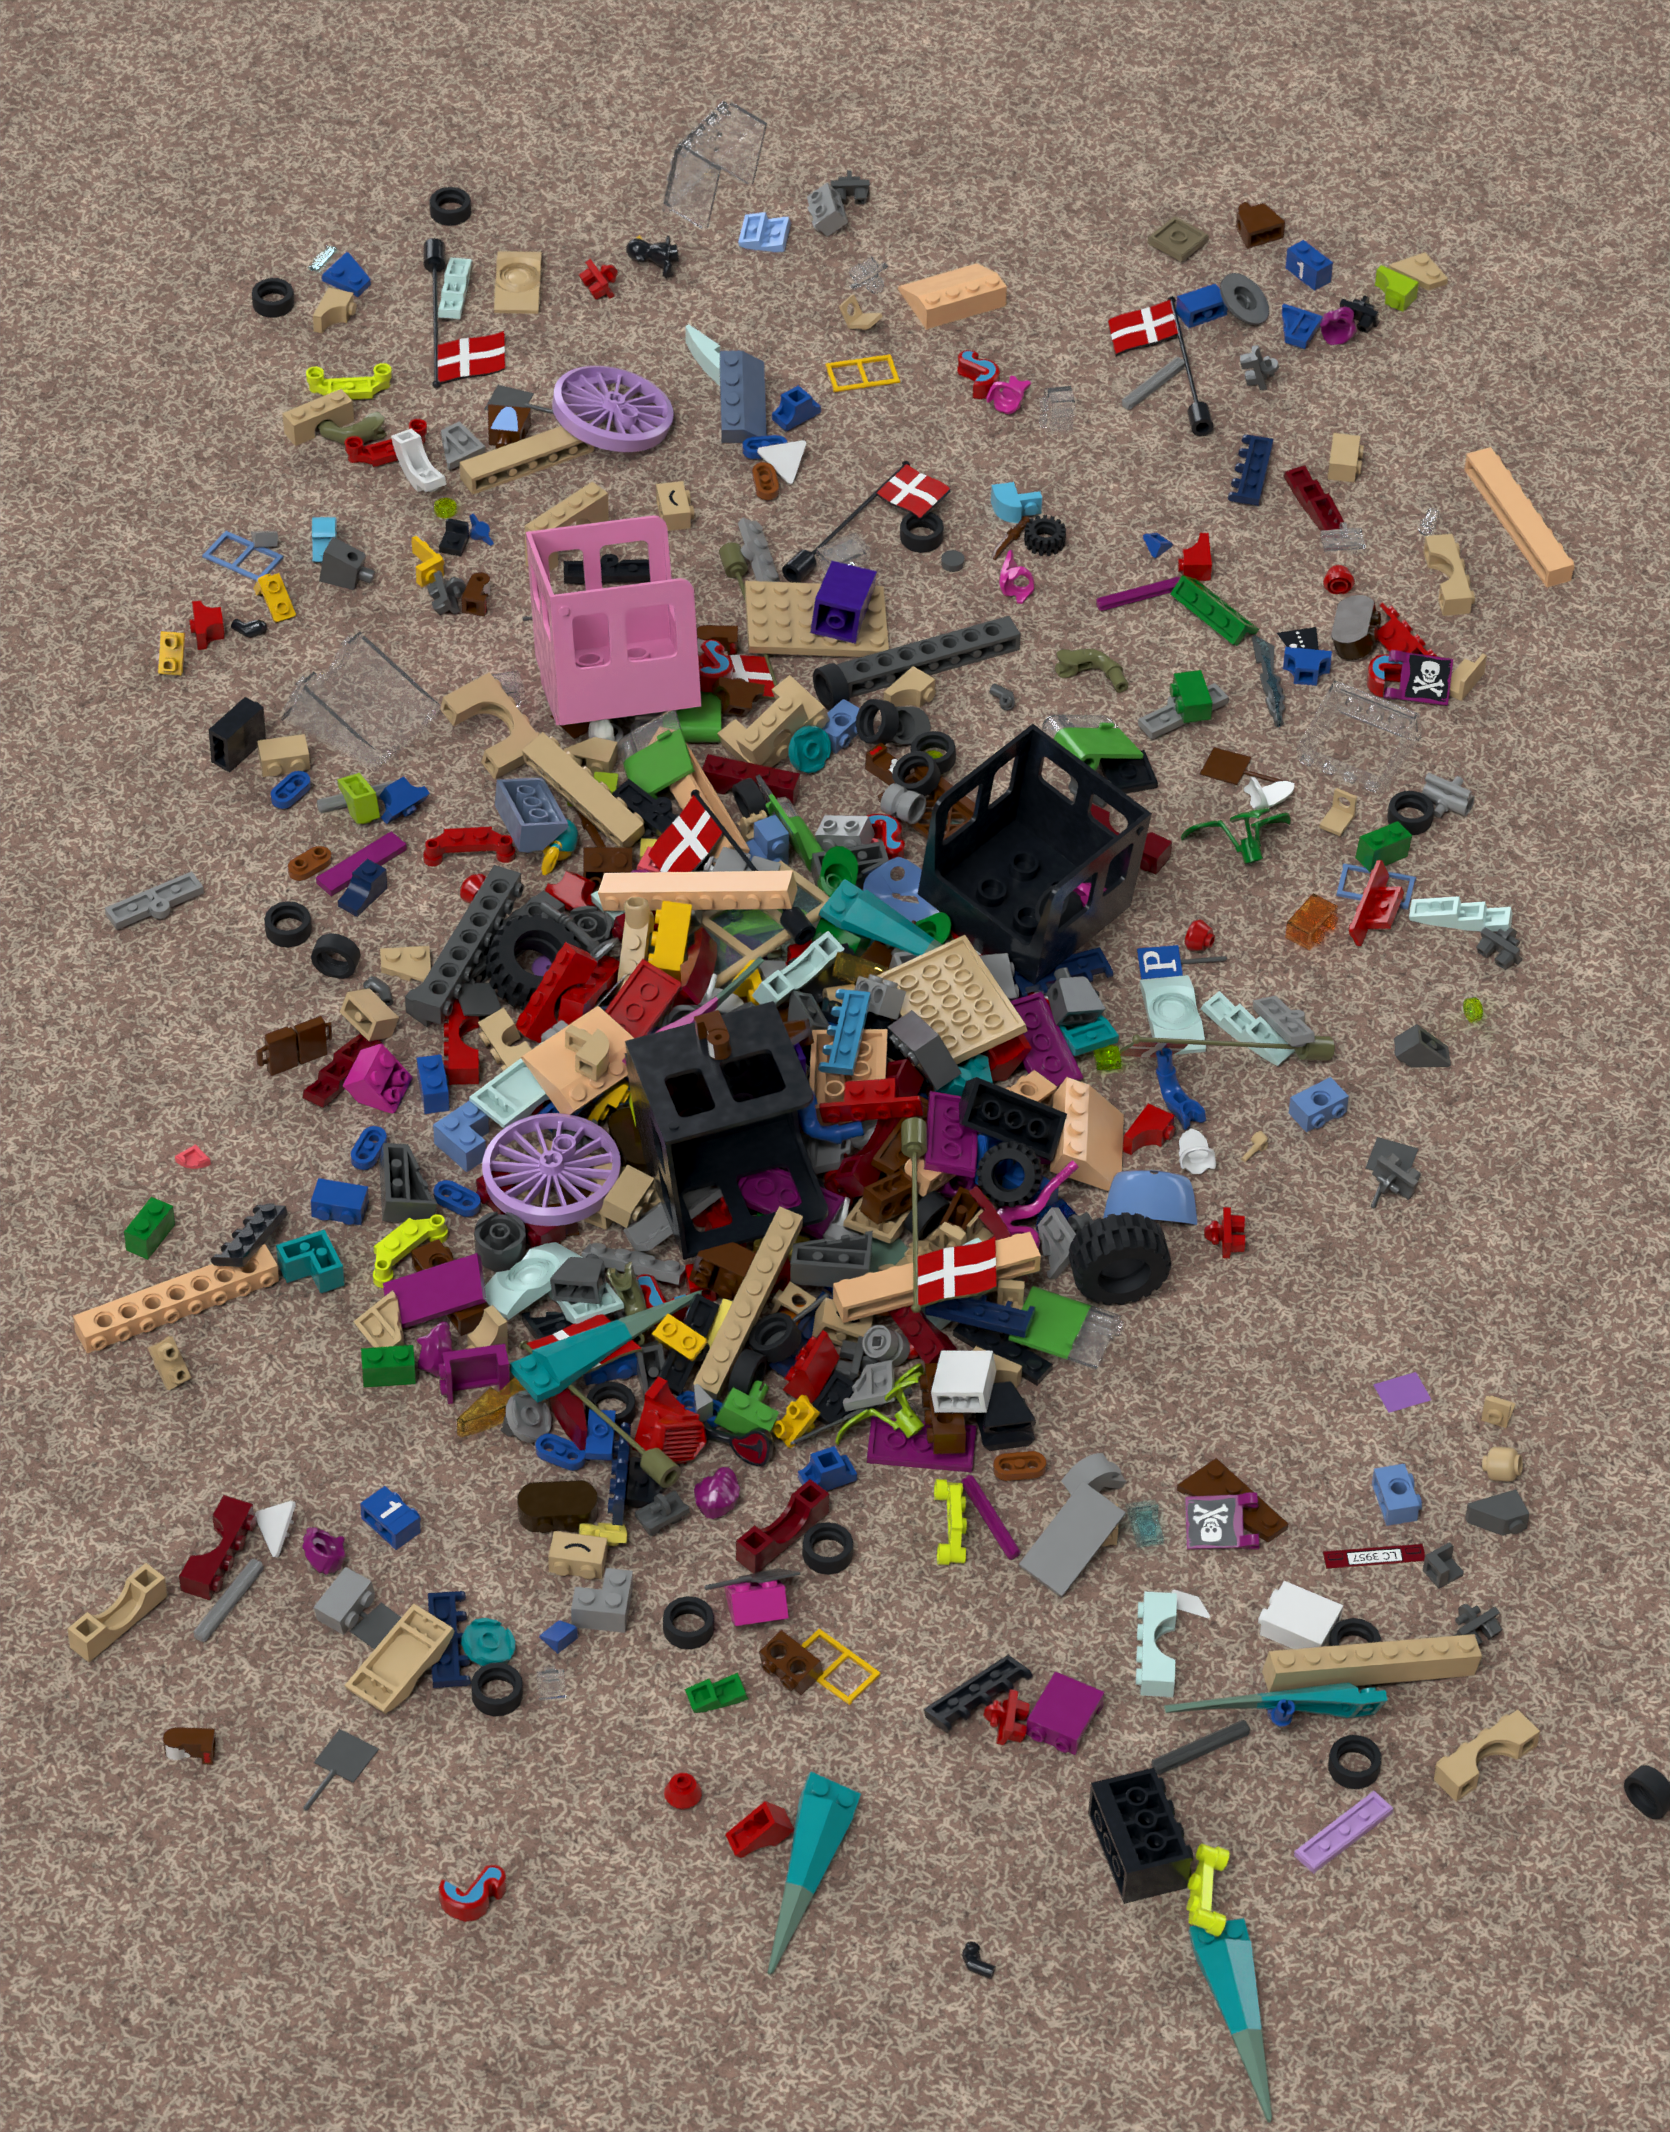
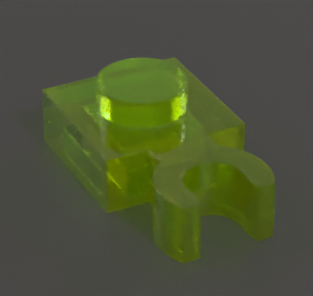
(1107, 1058)

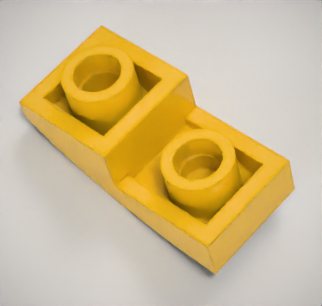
(614, 1096)

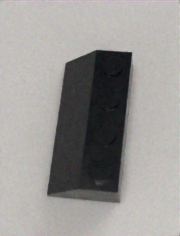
(1010, 1117)

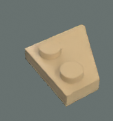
(406, 962)

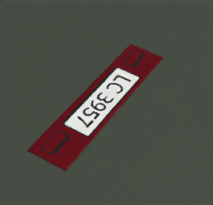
(1374, 1556)

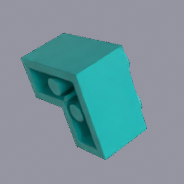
(973, 1067)
(311, 1256)

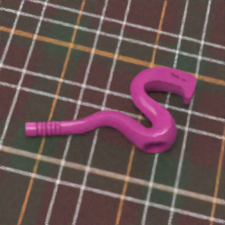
(1018, 1212)

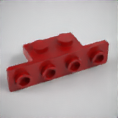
(1397, 635)
(1377, 905)
(870, 1101)

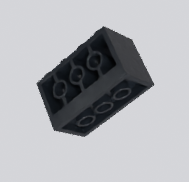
(1140, 1835)

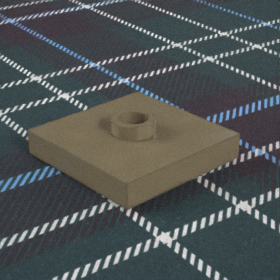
(1178, 239)

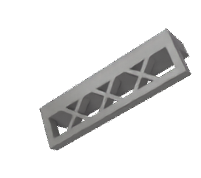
(654, 1225)

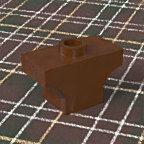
(737, 695)

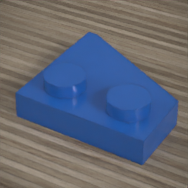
(347, 275)
(1299, 325)

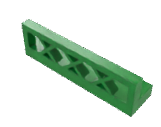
(1212, 610)

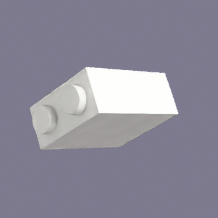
(963, 1381)
(1299, 1617)

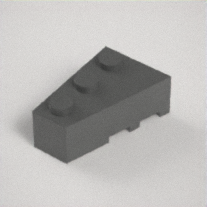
(868, 857)
(924, 1049)
(402, 1186)
(831, 1261)

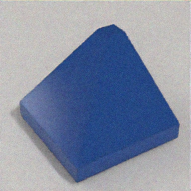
(1156, 544)

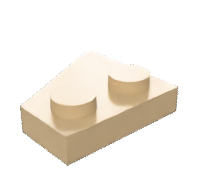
(1422, 270)
(946, 1236)
(382, 1323)

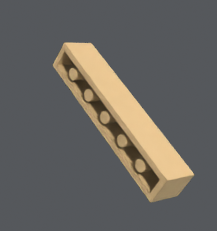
(521, 459)
(583, 791)

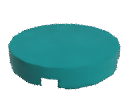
(809, 749)
(488, 1642)

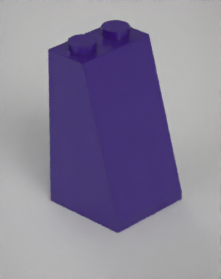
(842, 601)

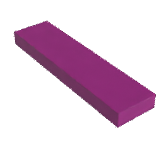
(379, 851)

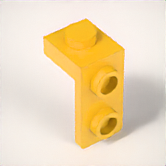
(431, 562)
(275, 597)
(676, 1335)

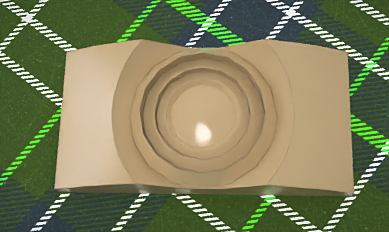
(517, 282)
(886, 1231)
(401, 1659)

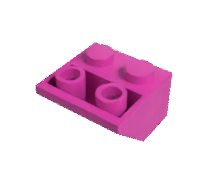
(378, 1079)
(756, 1602)

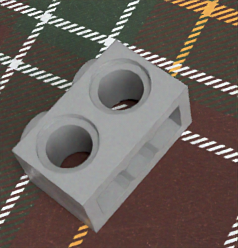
(885, 996)

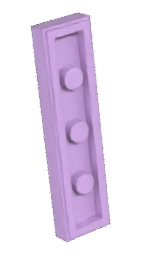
(1343, 1832)

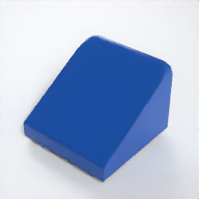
(559, 1635)

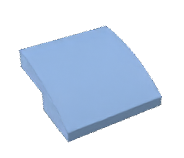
(764, 233)

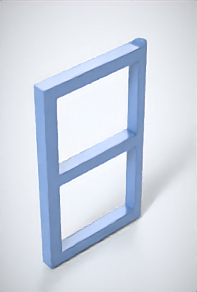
(234, 566)
(1346, 867)

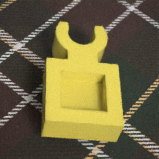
(614, 1533)

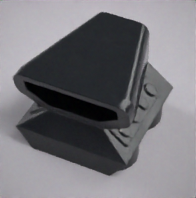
(1007, 1419)

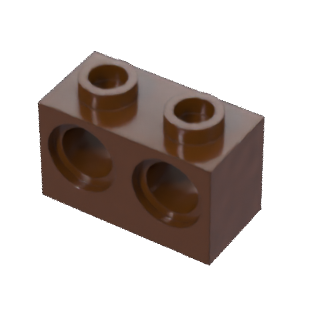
(887, 1197)
(795, 1659)

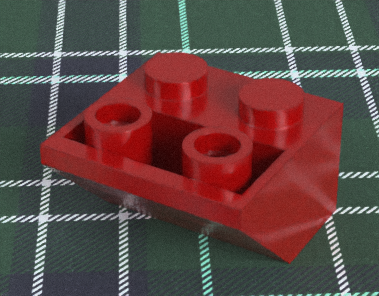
(812, 1367)

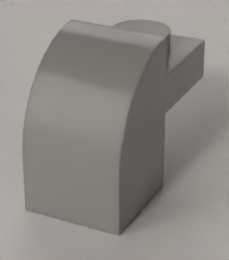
(1095, 1472)

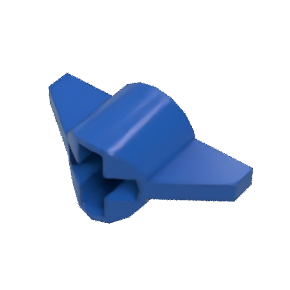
(480, 530)

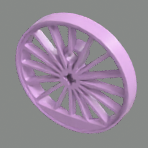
(580, 390)
(551, 1167)

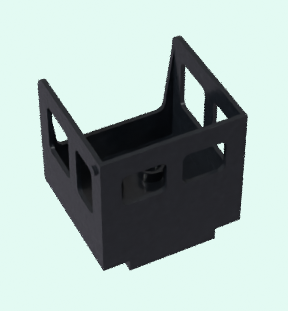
(1021, 846)
(722, 1121)

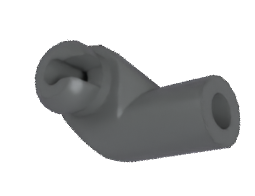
(1005, 696)
(381, 988)

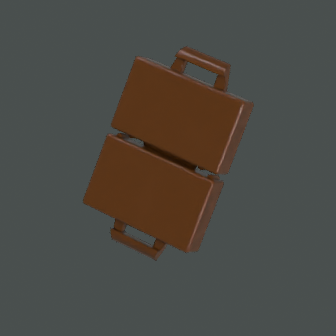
(290, 1045)

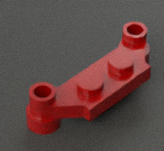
(380, 452)
(468, 840)

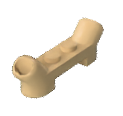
(636, 936)

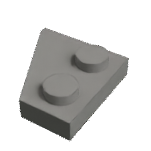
(459, 445)
(1056, 1240)
(872, 1386)

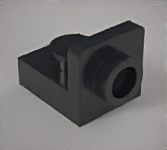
(455, 537)

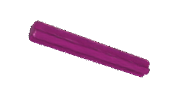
(1136, 594)
(990, 1517)

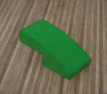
(711, 1696)

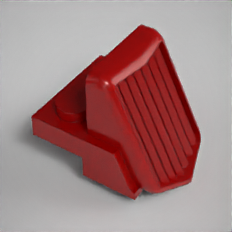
(671, 1430)

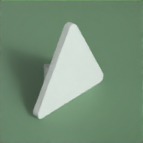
(784, 458)
(274, 1525)

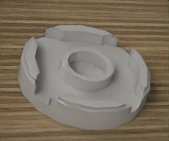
(527, 1417)

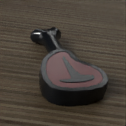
(752, 1447)

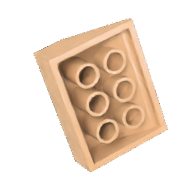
(955, 295)
(555, 1064)
(869, 1066)
(1089, 1135)

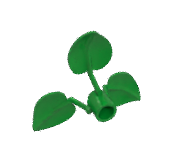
(1249, 846)

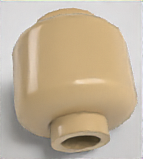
(1502, 1464)

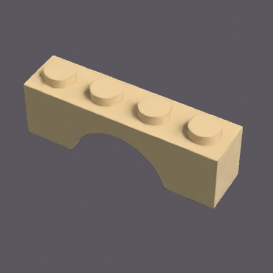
(1443, 555)
(139, 1596)
(1509, 1737)

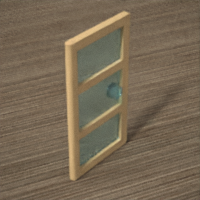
(753, 932)

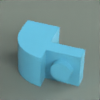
(1011, 505)
(322, 532)

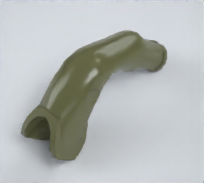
(367, 429)
(1084, 659)
(629, 1292)

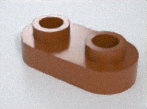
(765, 481)
(309, 863)
(1018, 1465)

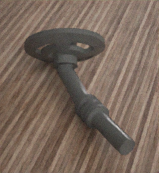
(594, 948)

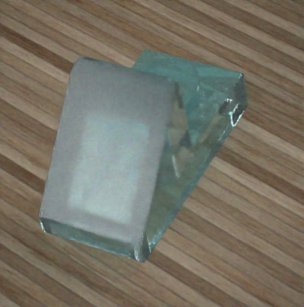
(1145, 1523)

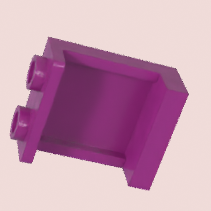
(473, 1369)
(1064, 1712)

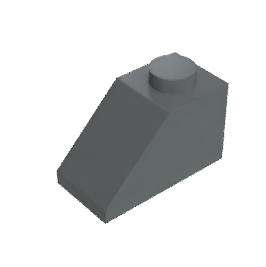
(804, 1006)
(1421, 1049)
(649, 1364)
(1499, 1513)

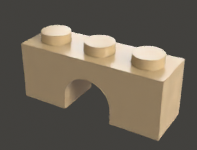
(302, 421)
(758, 738)
(500, 1033)

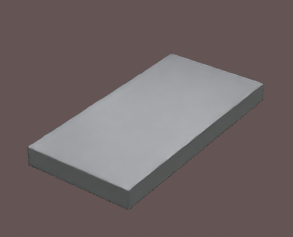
(1072, 1539)

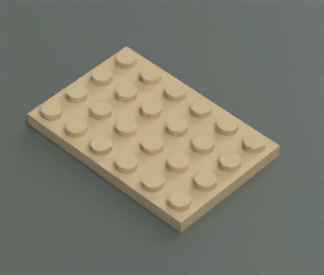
(782, 616)
(957, 999)

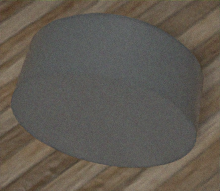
(952, 561)

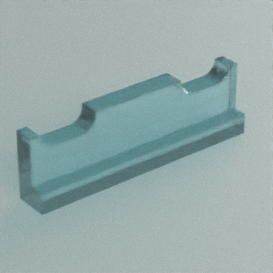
(322, 258)

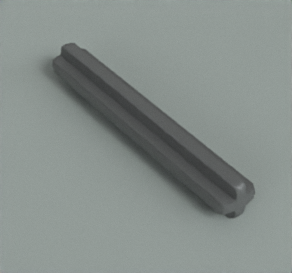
(1200, 1747)

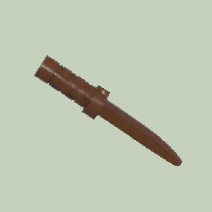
(1012, 534)
(591, 830)

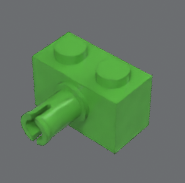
(745, 1412)

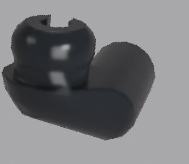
(249, 629)
(974, 1962)

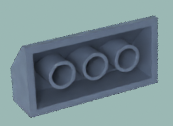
(741, 396)
(529, 812)

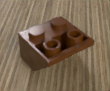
(605, 860)
(722, 1269)

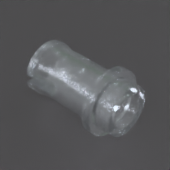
(1427, 524)

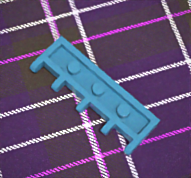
(847, 1032)

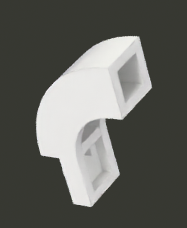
(415, 463)

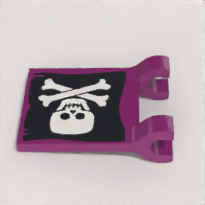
(1422, 678)
(1218, 1522)

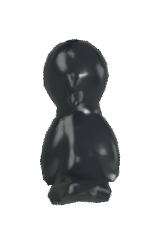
(660, 253)

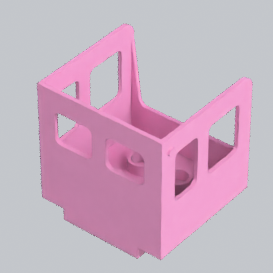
(613, 646)

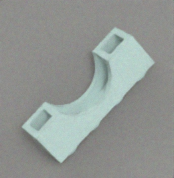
(800, 972)
(1157, 1669)

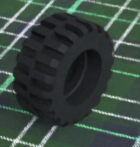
(524, 934)
(1119, 1258)

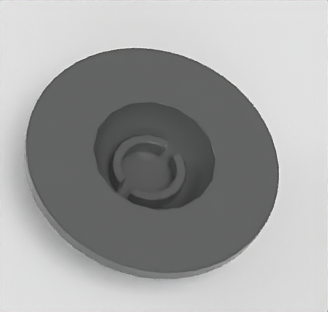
(1244, 299)

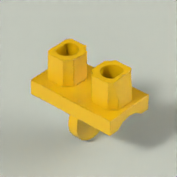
(171, 653)
(797, 1421)

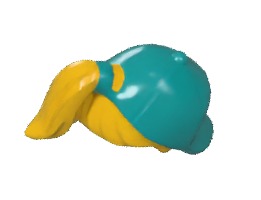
(560, 848)

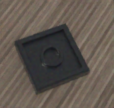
(1129, 774)

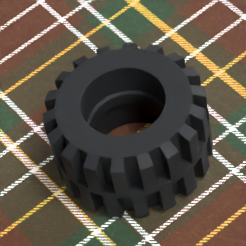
(989, 1183)

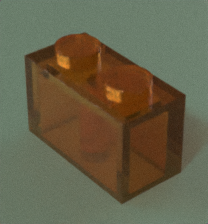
(1311, 922)

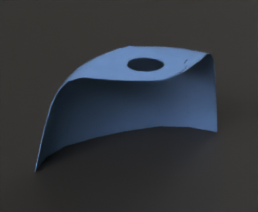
(881, 885)
(1157, 1196)

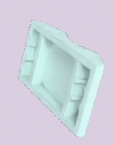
(1173, 1010)
(510, 1095)
(527, 1280)
(578, 1312)

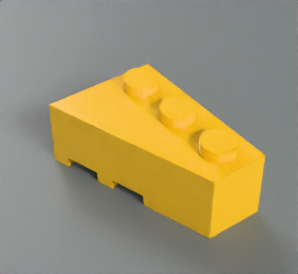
(671, 938)

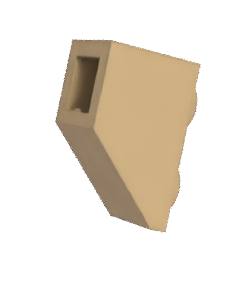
(595, 754)

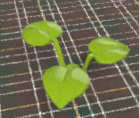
(905, 1418)

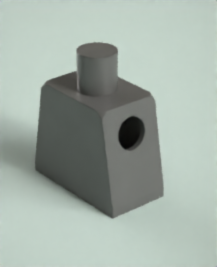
(344, 565)
(1073, 999)
(579, 1280)

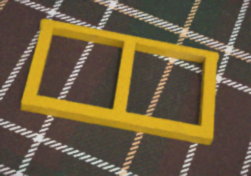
(859, 362)
(846, 1653)

